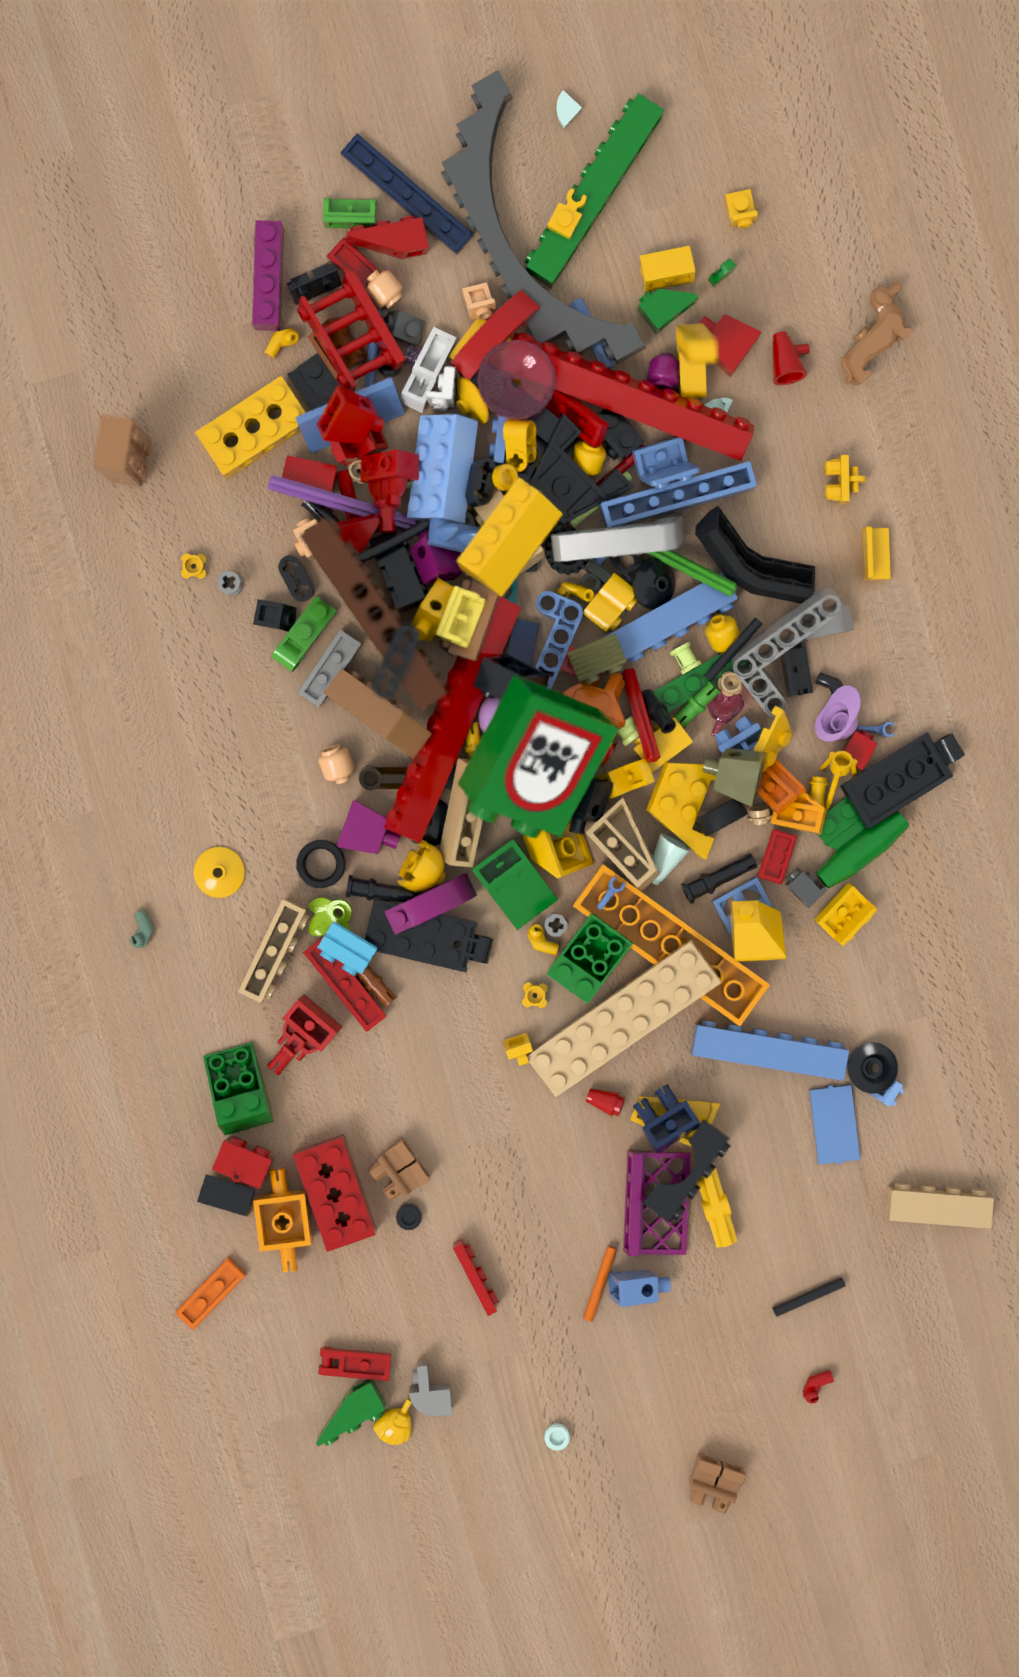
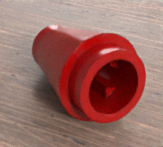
(606, 1101)

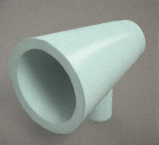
(668, 855)

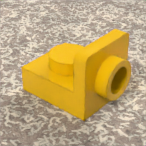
(741, 209)

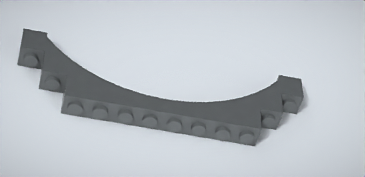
(472, 178)

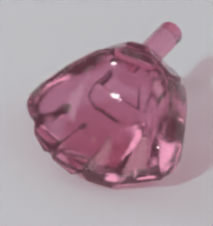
(724, 709)

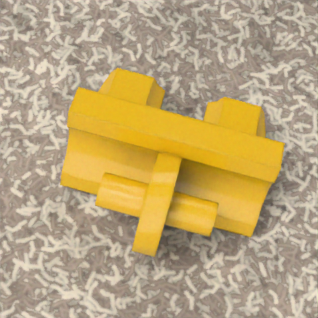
(840, 468)

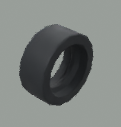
(721, 816)
(303, 855)

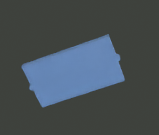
(834, 1124)

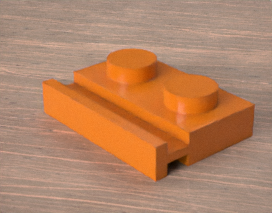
(779, 787)

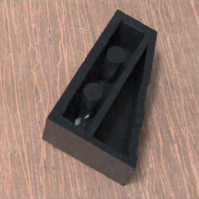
(400, 574)

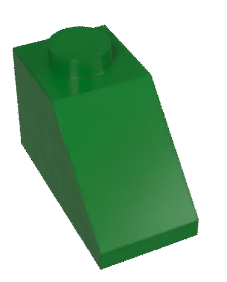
(664, 307)

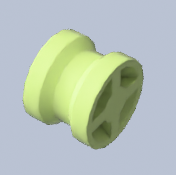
(629, 731)

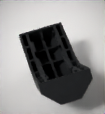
(748, 568)

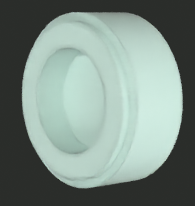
(557, 1436)

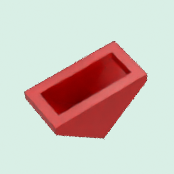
(358, 530)

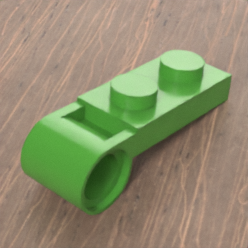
(303, 634)

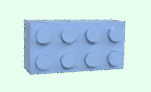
(445, 460)

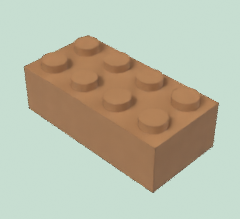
(121, 450)

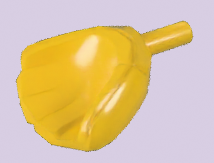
(394, 1425)

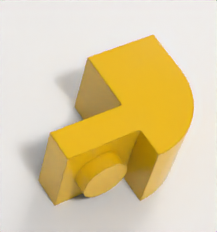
(628, 777)

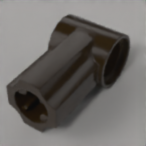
(386, 777)

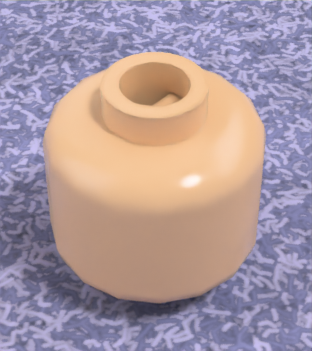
(383, 289)
(336, 763)

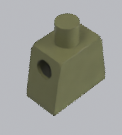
(737, 773)

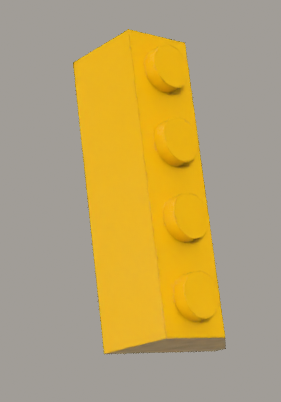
(509, 537)

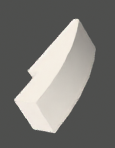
(427, 369)

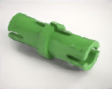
(697, 704)

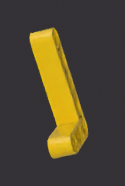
(694, 349)

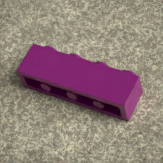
(268, 275)

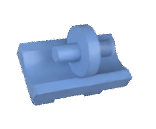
(744, 740)

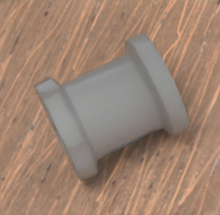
(222, 584)
(550, 918)

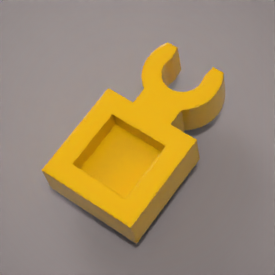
(566, 217)

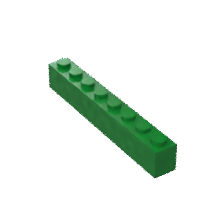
(597, 185)

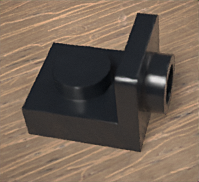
(274, 615)

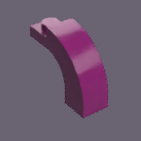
(430, 903)

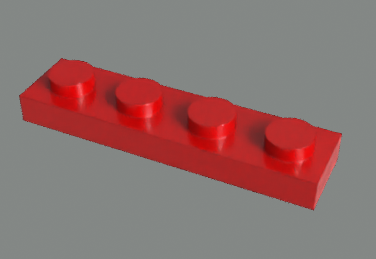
(347, 988)

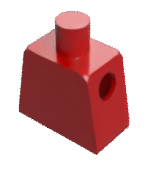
(732, 341)
(348, 418)

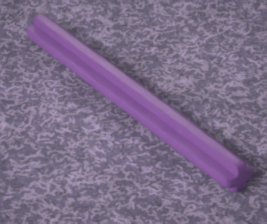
(332, 500)

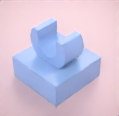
(888, 1096)

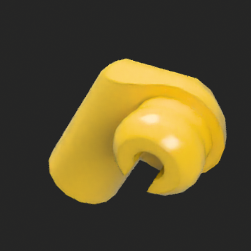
(281, 339)
(575, 590)
(538, 940)

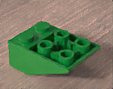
(514, 884)
(589, 958)
(237, 1089)

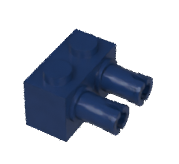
(670, 1127)

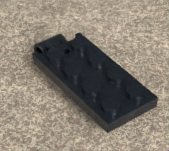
(901, 778)
(430, 941)

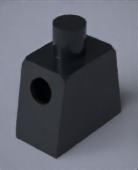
(591, 805)

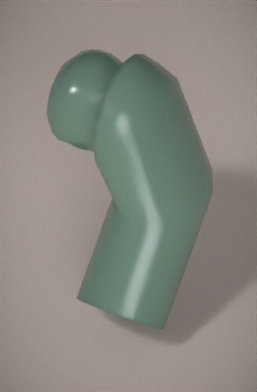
(144, 930)

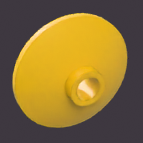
(470, 401)
(232, 869)

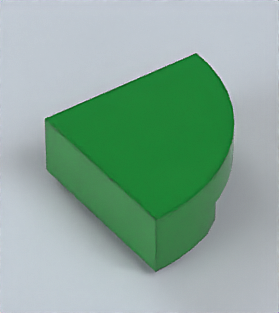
(726, 269)

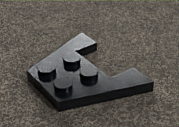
(565, 482)

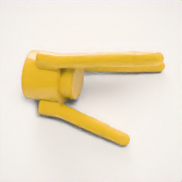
(840, 766)

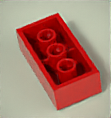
(342, 1177)

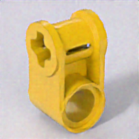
(520, 443)

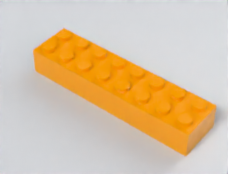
(660, 933)

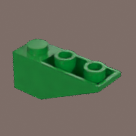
(357, 1406)

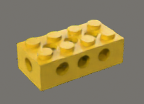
(239, 418)

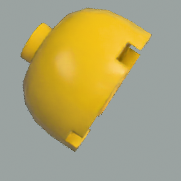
(422, 868)

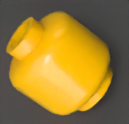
(588, 457)
(721, 632)

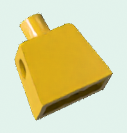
(428, 620)

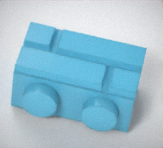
(347, 948)

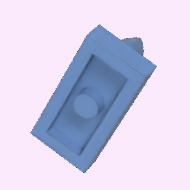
(450, 534)

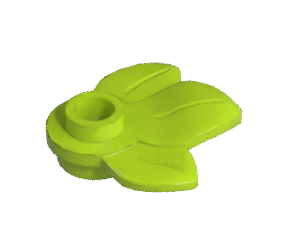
(325, 915)

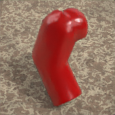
(814, 1384)

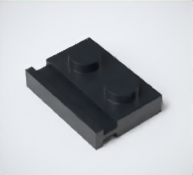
(314, 382)

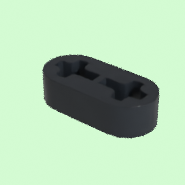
(480, 482)
(290, 581)

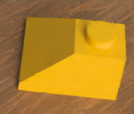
(559, 854)
(756, 931)

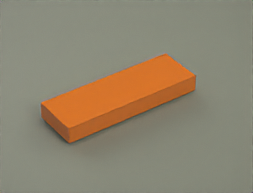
(210, 1293)

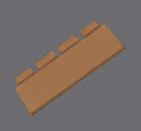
(479, 635)

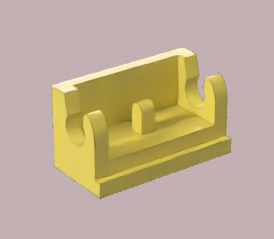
(461, 617)

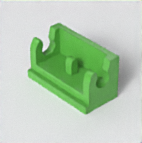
(349, 213)

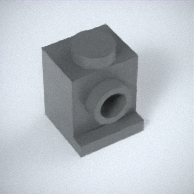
(804, 887)

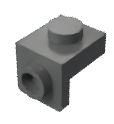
(404, 327)

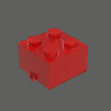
(243, 1162)

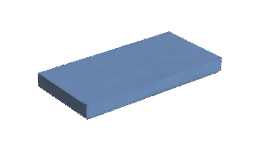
(383, 398)

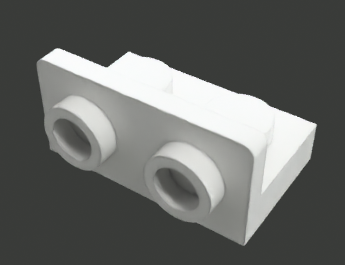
(446, 397)

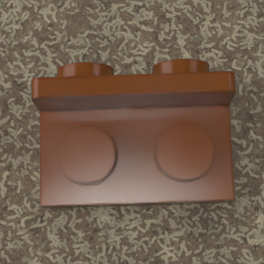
(339, 339)

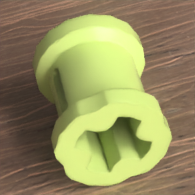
(685, 658)

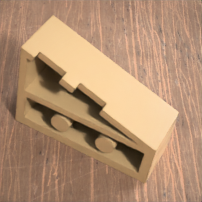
(623, 843)

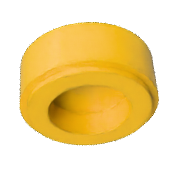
(504, 477)

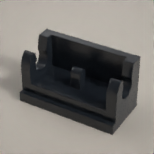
(796, 671)
(226, 1195)

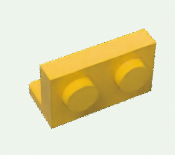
(845, 914)

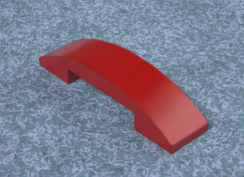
(494, 332)

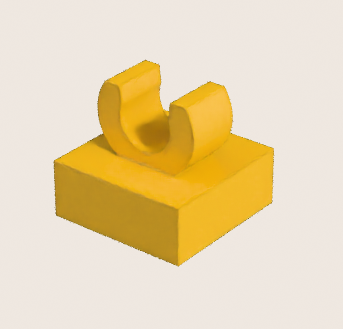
(518, 1047)

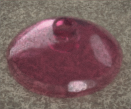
(516, 361)

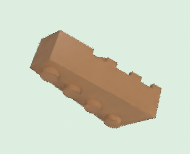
(378, 712)

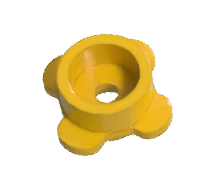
(188, 571)
(529, 1000)

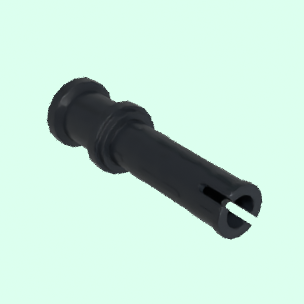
(708, 882)
(371, 890)

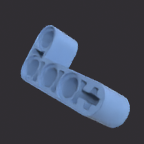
(560, 624)

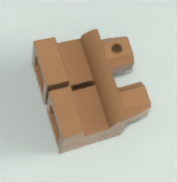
(404, 1180)
(717, 1480)

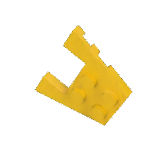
(678, 802)

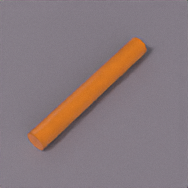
(600, 1283)

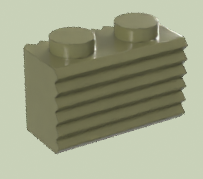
(597, 658)

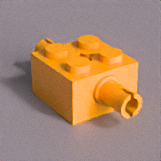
(271, 1232)

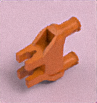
(604, 699)

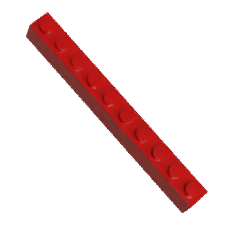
(646, 403)
(449, 728)

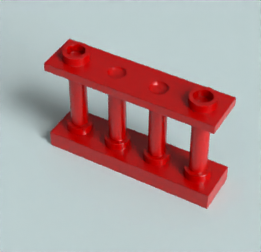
(364, 311)

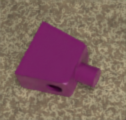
(434, 561)
(366, 830)

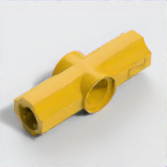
(717, 1210)

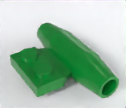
(853, 843)

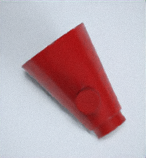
(786, 360)

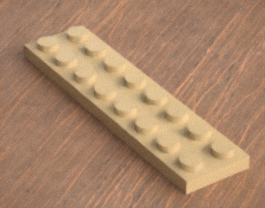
(623, 1018)

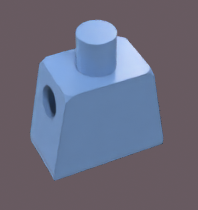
(628, 1290)

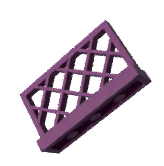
(635, 1208)

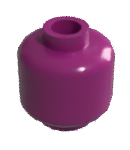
(664, 371)

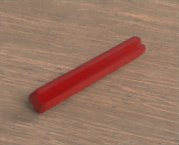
(640, 715)

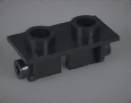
(325, 280)

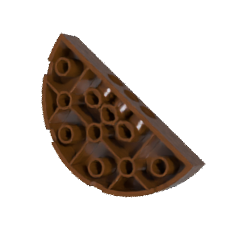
(371, 611)

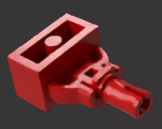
(387, 480)
(307, 1030)

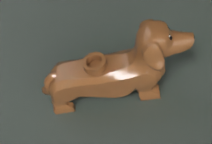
(879, 337)

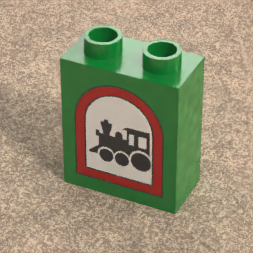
(536, 758)

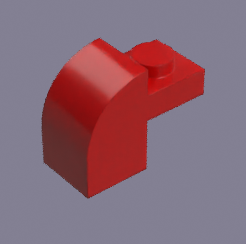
(349, 452)

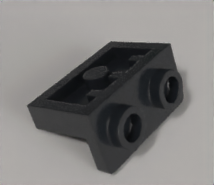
(620, 436)

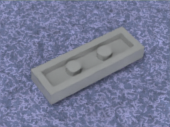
(335, 657)

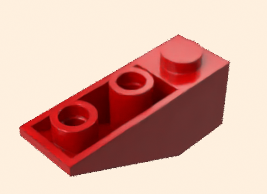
(395, 239)

